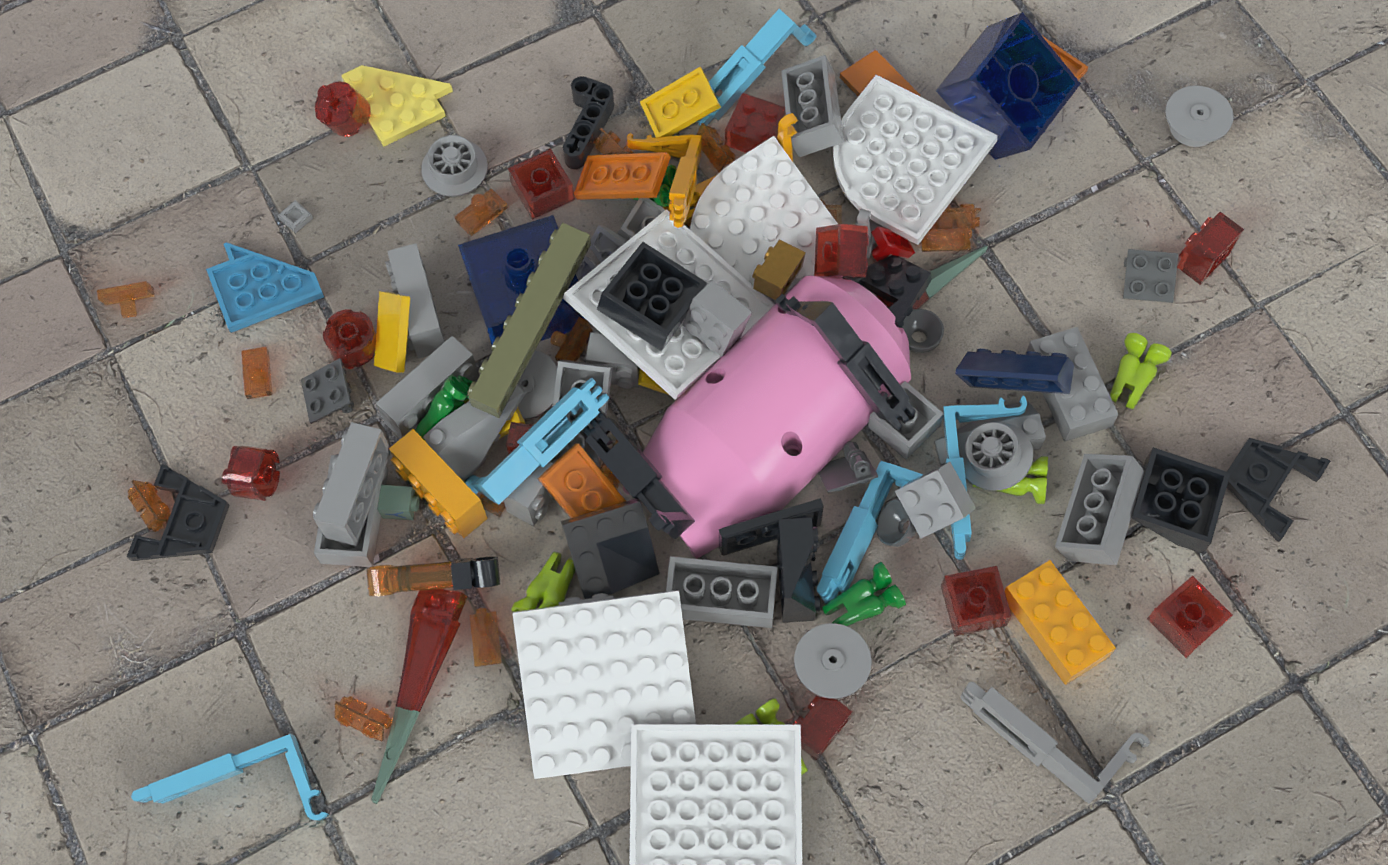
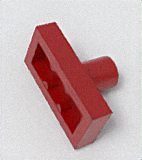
(890, 243)

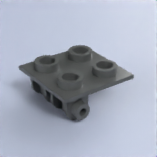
(1150, 275)
(327, 391)
(848, 470)

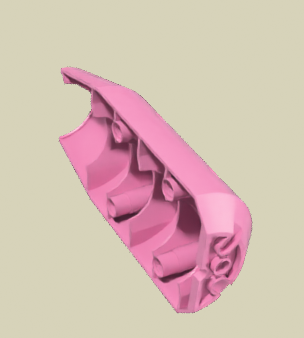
(769, 398)

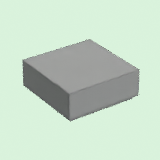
(295, 216)

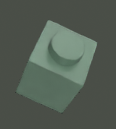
(398, 502)

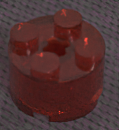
(342, 108)
(350, 337)
(252, 472)

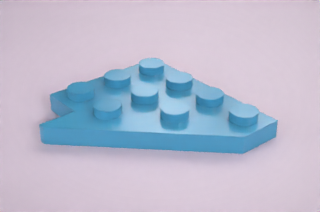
(259, 287)

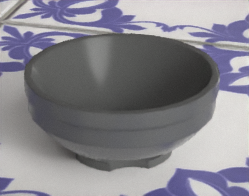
(926, 322)
(891, 525)

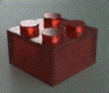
(752, 123)
(541, 183)
(1209, 247)
(841, 251)
(975, 601)
(1189, 616)

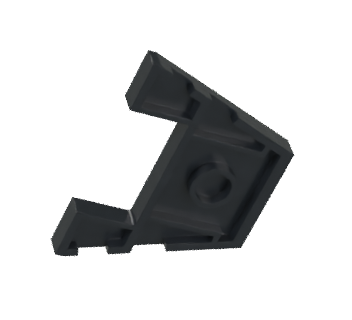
(898, 283)
(1259, 474)
(192, 522)

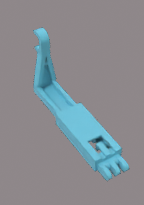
(748, 61)
(966, 413)
(541, 442)
(860, 530)
(229, 766)

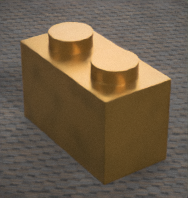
(778, 270)

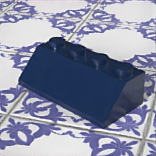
(1017, 371)

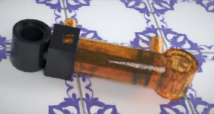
(456, 574)

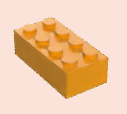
(437, 484)
(1058, 622)

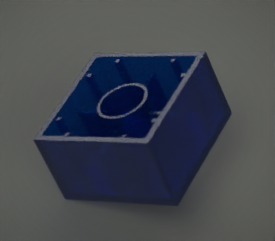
(1009, 85)
(500, 270)

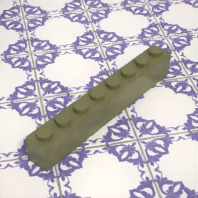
(529, 320)

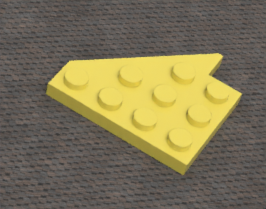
(398, 101)

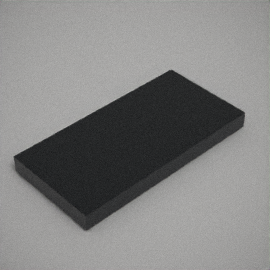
(765, 528)

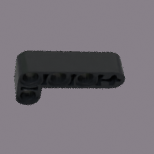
(597, 102)

